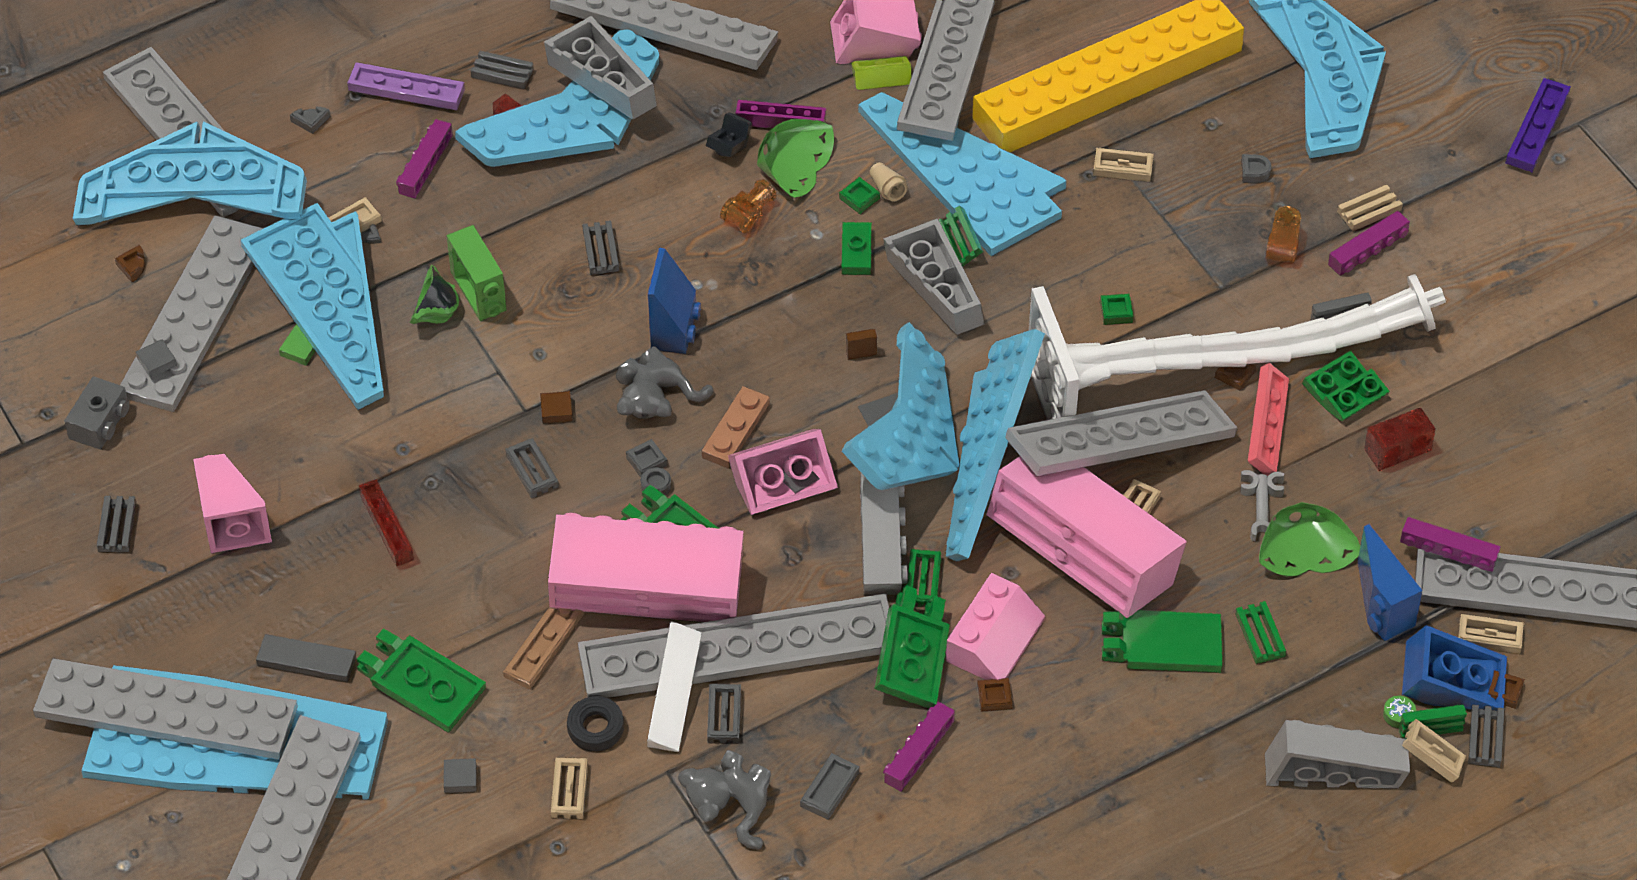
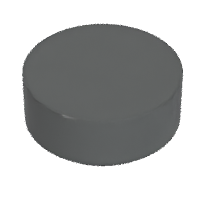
(657, 478)

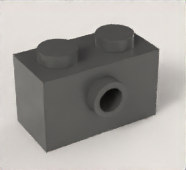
(97, 413)

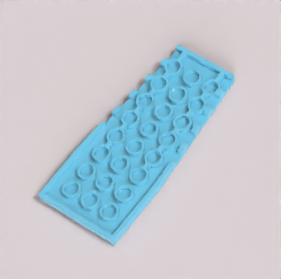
(199, 768)

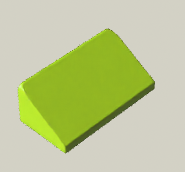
(881, 72)

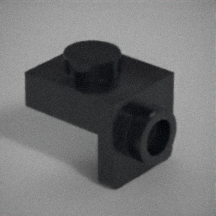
(731, 137)

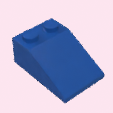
(671, 306)
(1387, 588)
(1451, 671)

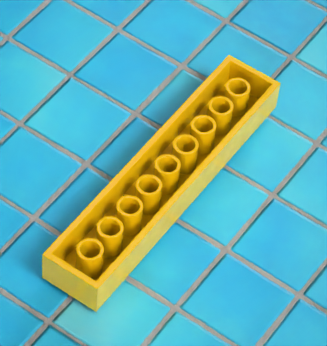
(1107, 74)

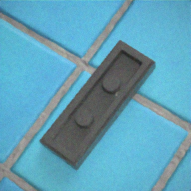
(306, 658)

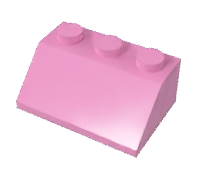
(761, 475)
(994, 630)

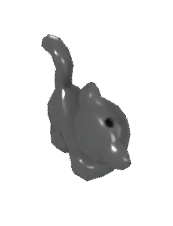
(643, 395)
(712, 789)

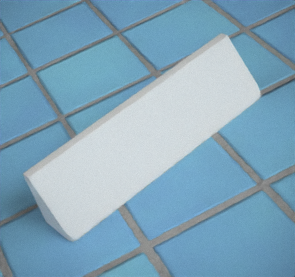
(674, 688)

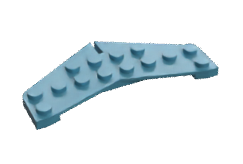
(1338, 66)
(558, 124)
(180, 168)
(918, 433)

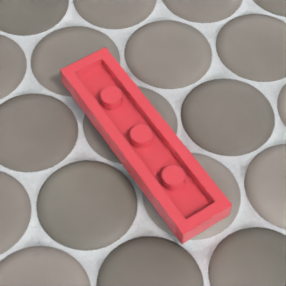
(1268, 419)

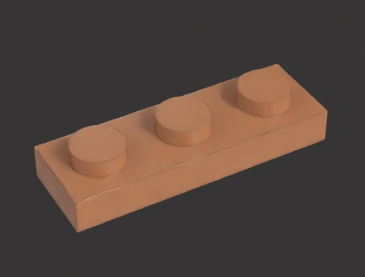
(735, 426)

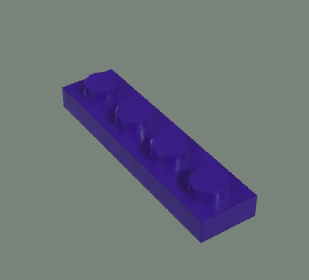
(1538, 125)

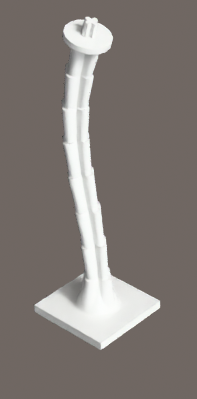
(1066, 368)

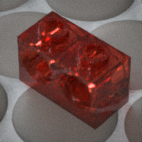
(1399, 439)

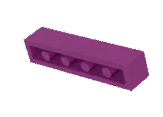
(772, 114)
(424, 158)
(1368, 243)
(1450, 544)
(918, 746)

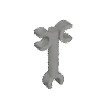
(1262, 486)

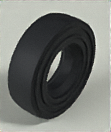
(595, 706)

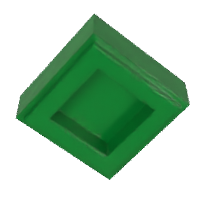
(859, 195)
(1116, 309)

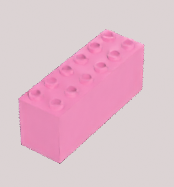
(1088, 533)
(645, 568)

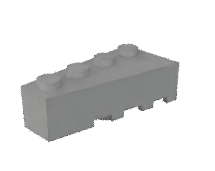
(601, 66)
(936, 274)
(882, 539)
(1336, 756)

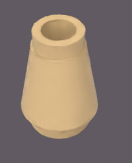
(890, 184)

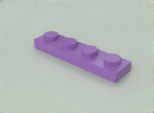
(406, 86)

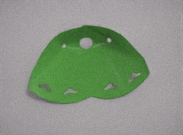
(792, 154)
(1307, 541)

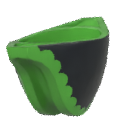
(436, 300)

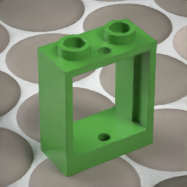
(476, 273)

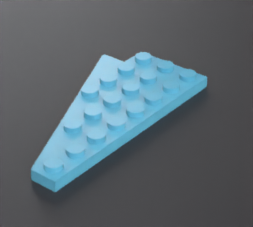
(997, 189)
(323, 285)
(991, 411)

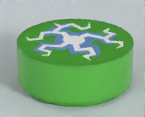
(1395, 707)

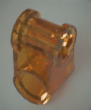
(1284, 236)

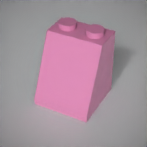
(874, 30)
(230, 506)

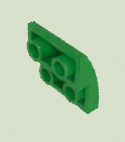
(1345, 386)

